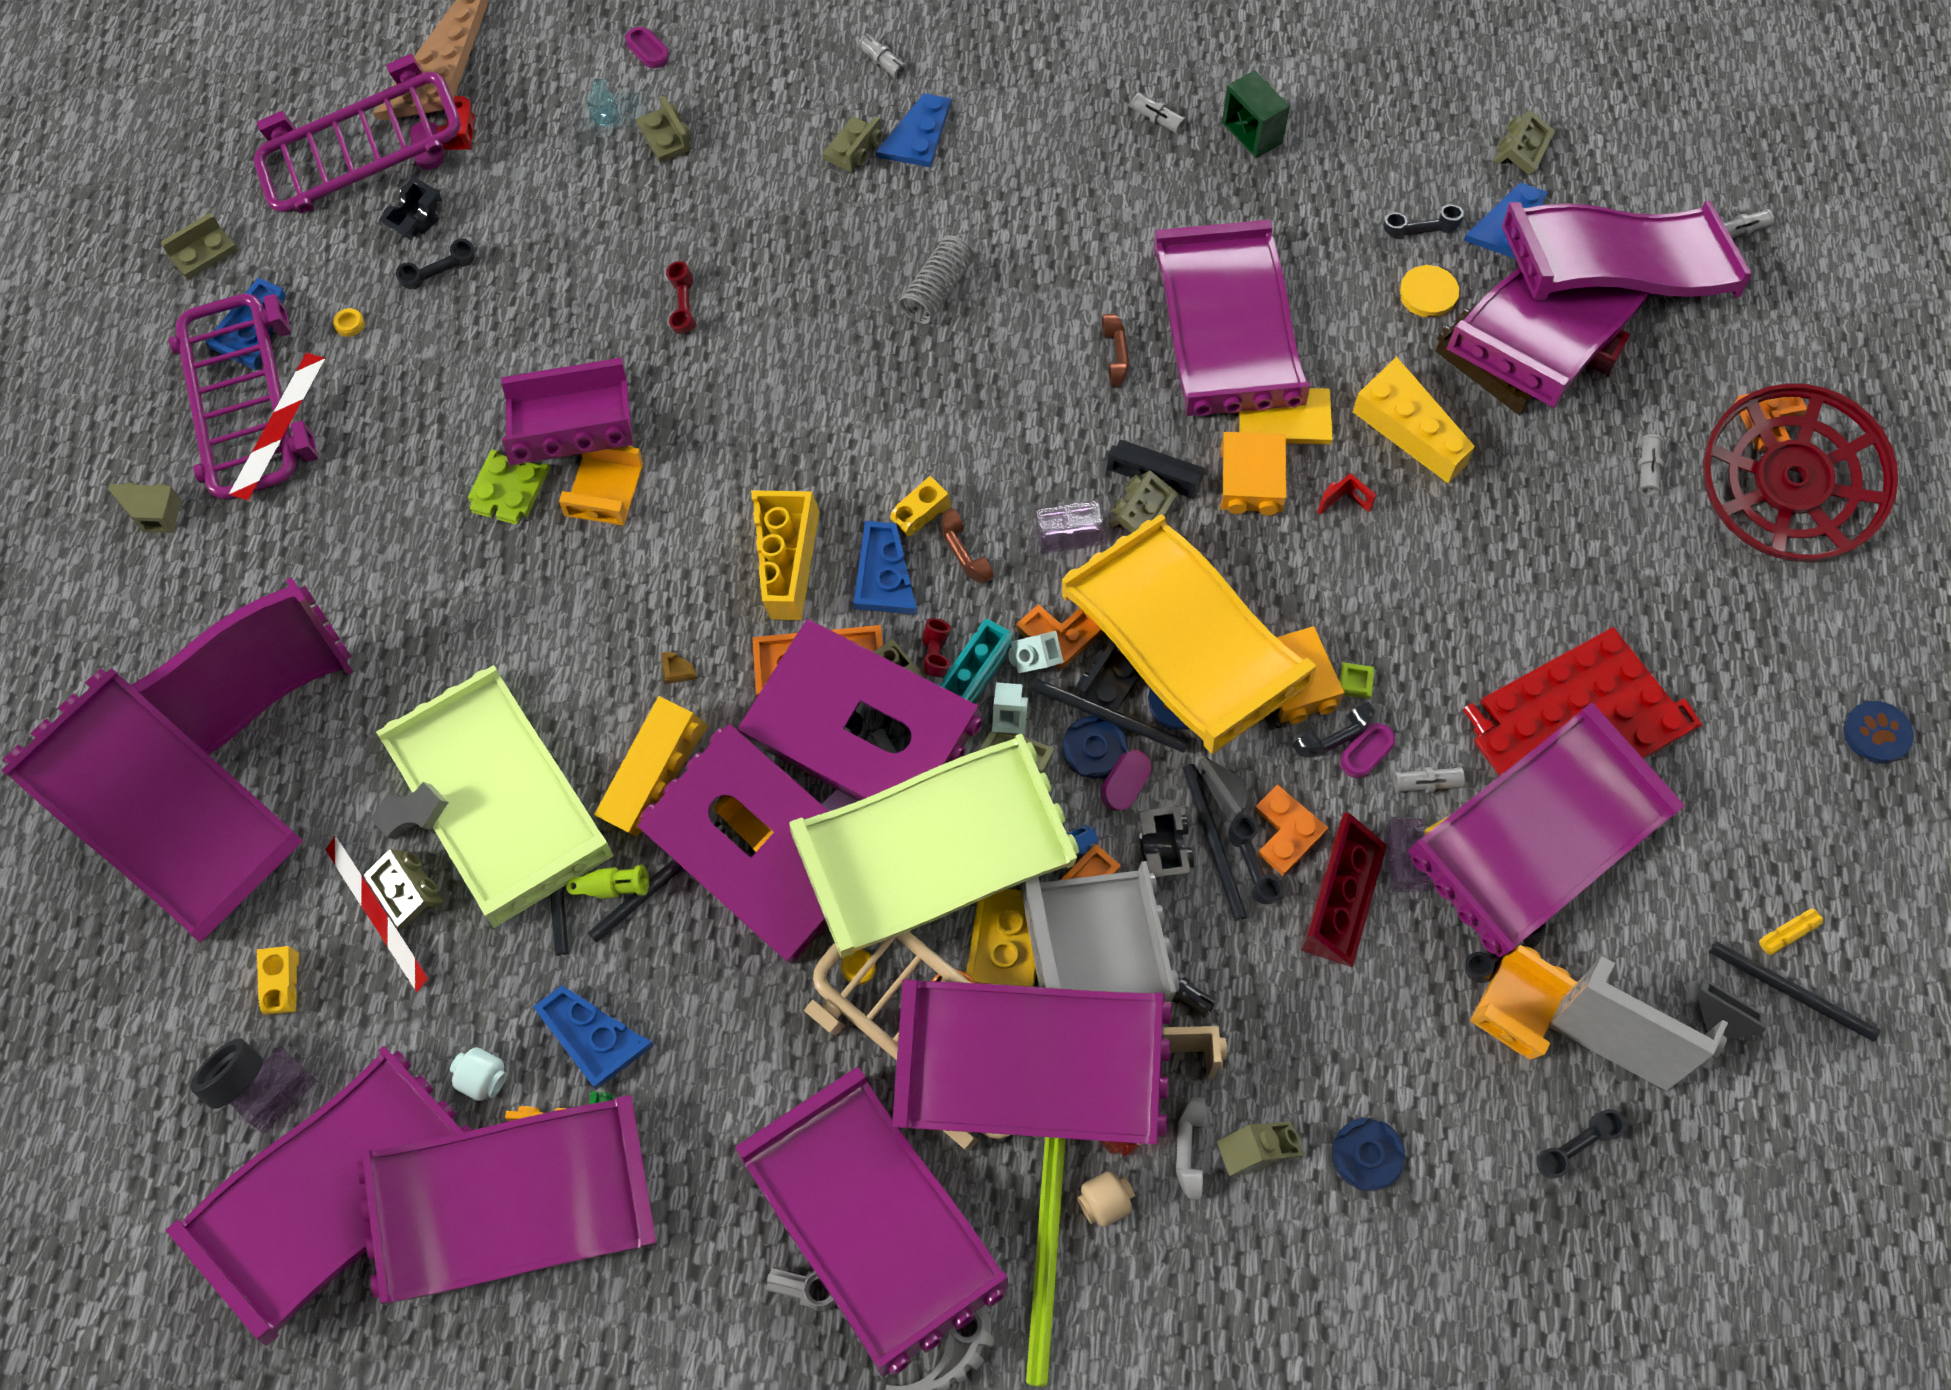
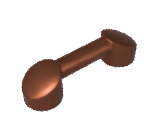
(1114, 328)
(976, 569)

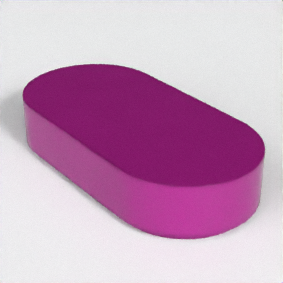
(647, 47)
(423, 160)
(1367, 750)
(1125, 780)

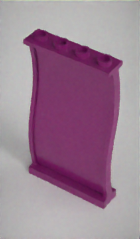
(1606, 247)
(1229, 318)
(1542, 342)
(245, 666)
(151, 803)
(1544, 830)
(1032, 1061)
(505, 1200)
(296, 1206)
(872, 1222)

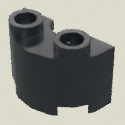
(414, 211)
(1163, 841)

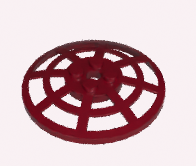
(1812, 464)

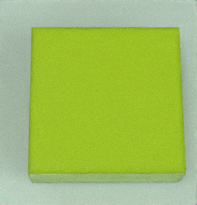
(1356, 680)

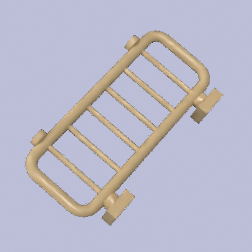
(837, 1004)

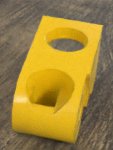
(920, 506)
(277, 979)

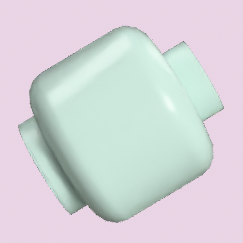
(478, 1074)

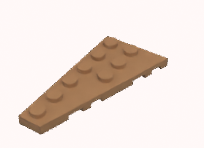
(443, 53)

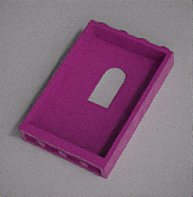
(815, 694)
(772, 886)

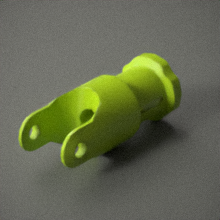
(609, 882)

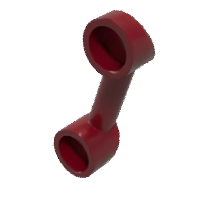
(682, 280)
(934, 639)

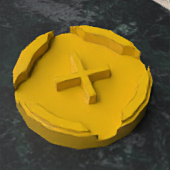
(1429, 291)

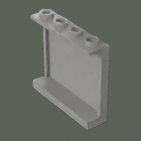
(1100, 934)
(1632, 1031)

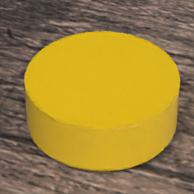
(348, 322)
(853, 963)

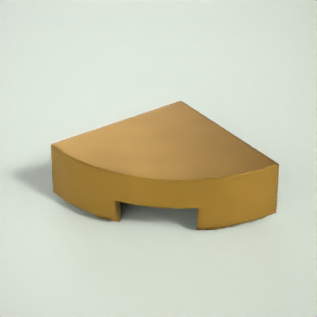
(676, 668)

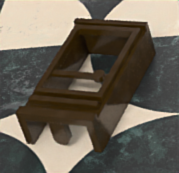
(1500, 389)

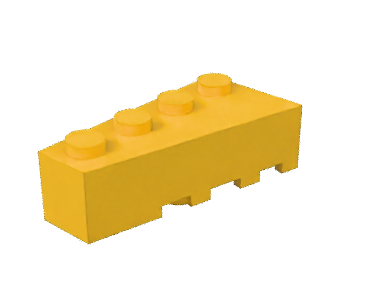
(1413, 421)
(785, 549)
(651, 764)

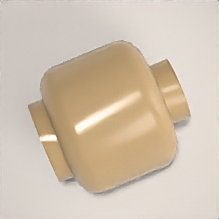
(1106, 1199)

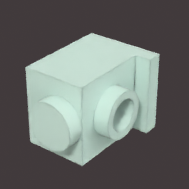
(1035, 652)
(1009, 709)

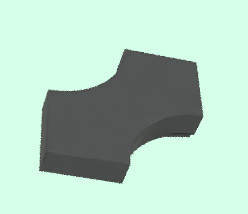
(401, 813)

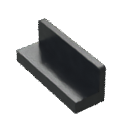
(1136, 460)

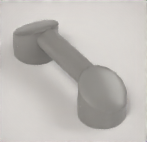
(1190, 1179)

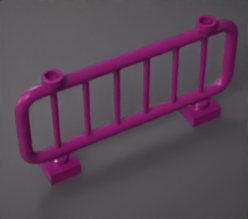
(282, 132)
(273, 316)

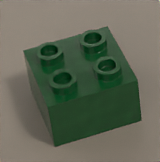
(1255, 114)

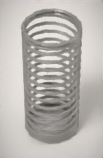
(948, 257)

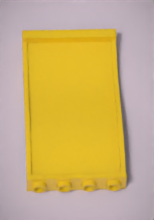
(1187, 633)

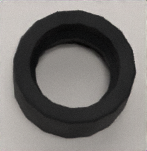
(226, 1073)

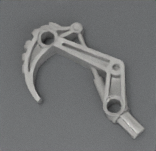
(960, 1352)

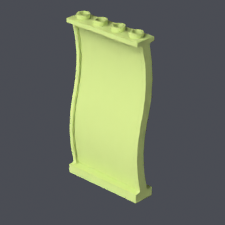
(510, 809)
(933, 844)

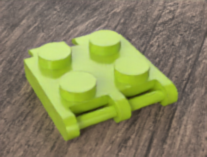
(506, 488)

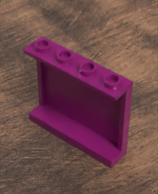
(566, 411)

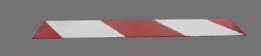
(277, 426)
(376, 914)

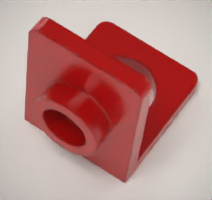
(1347, 485)

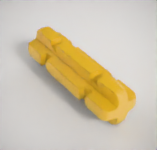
(1791, 931)

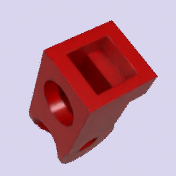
(463, 139)

